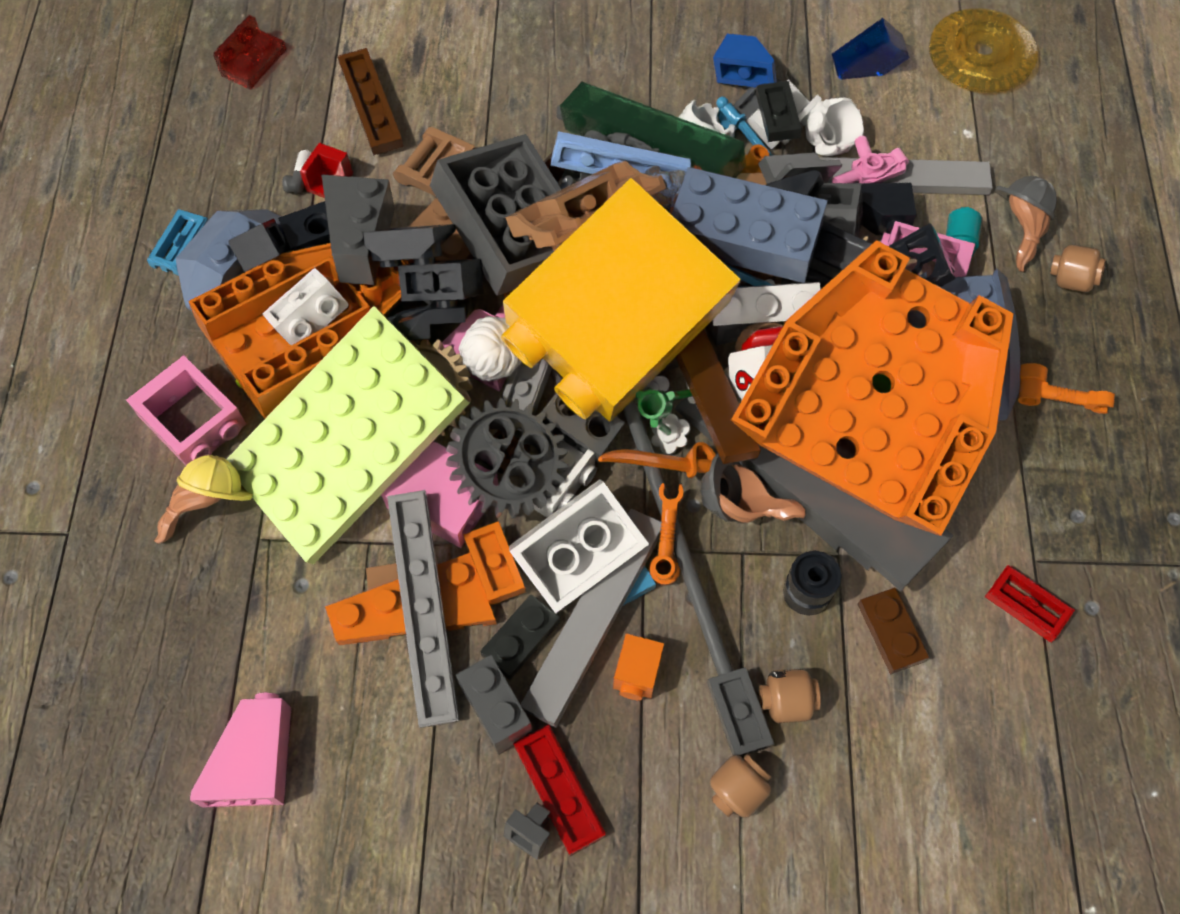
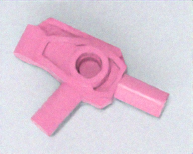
(873, 166)

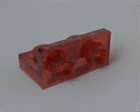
(248, 53)

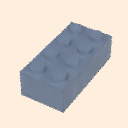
(751, 223)

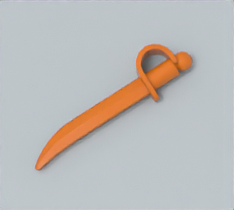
(689, 464)

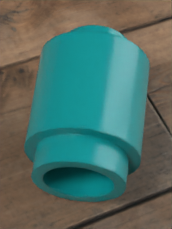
(965, 225)

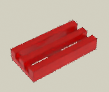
(1030, 606)

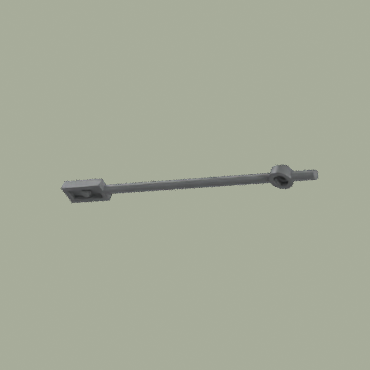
(731, 689)

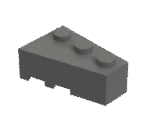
(353, 208)

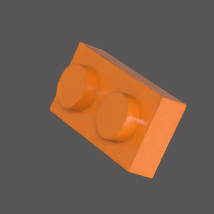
(494, 563)

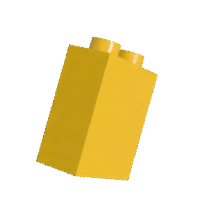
(616, 302)

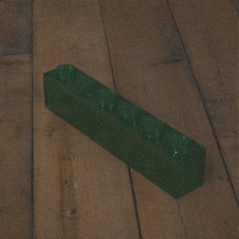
(608, 113)

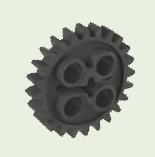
(476, 443)

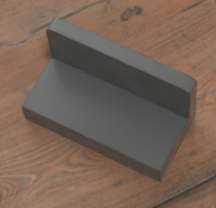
(784, 166)

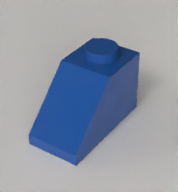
(743, 62)

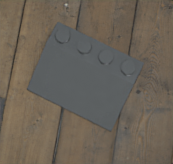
(483, 189)

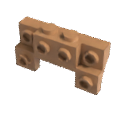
(563, 212)

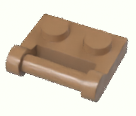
(445, 145)

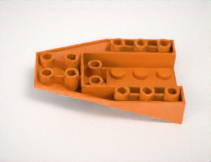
(254, 349)

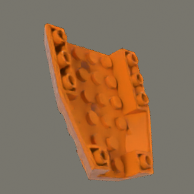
(923, 434)

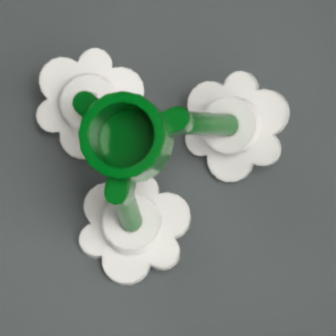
(658, 404)

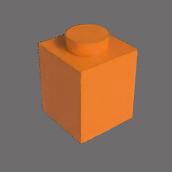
(638, 667)

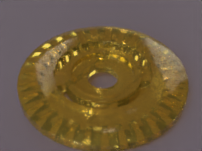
(955, 55)

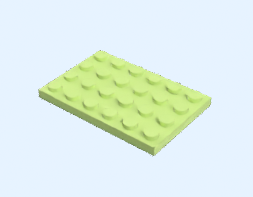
(345, 434)

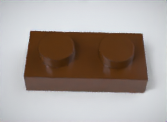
(893, 631)

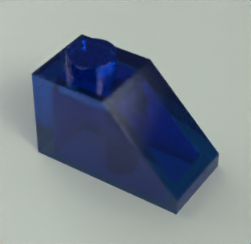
(871, 52)

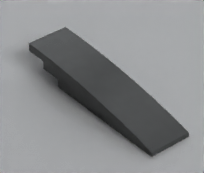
(840, 519)

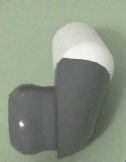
(295, 182)

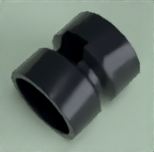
(812, 582)

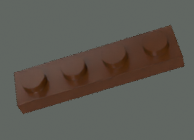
(370, 101)

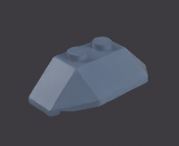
(208, 256)

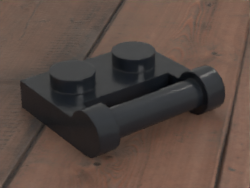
(835, 249)

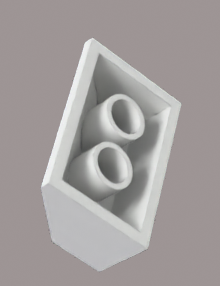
(578, 545)

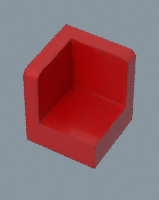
(324, 161)

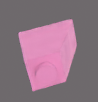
(249, 757)

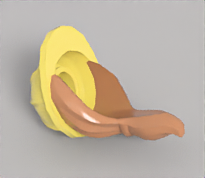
(199, 486)

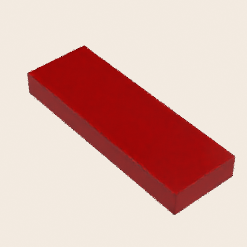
(559, 790)

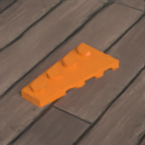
(379, 611)

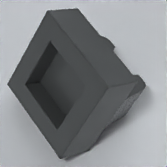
(528, 830)

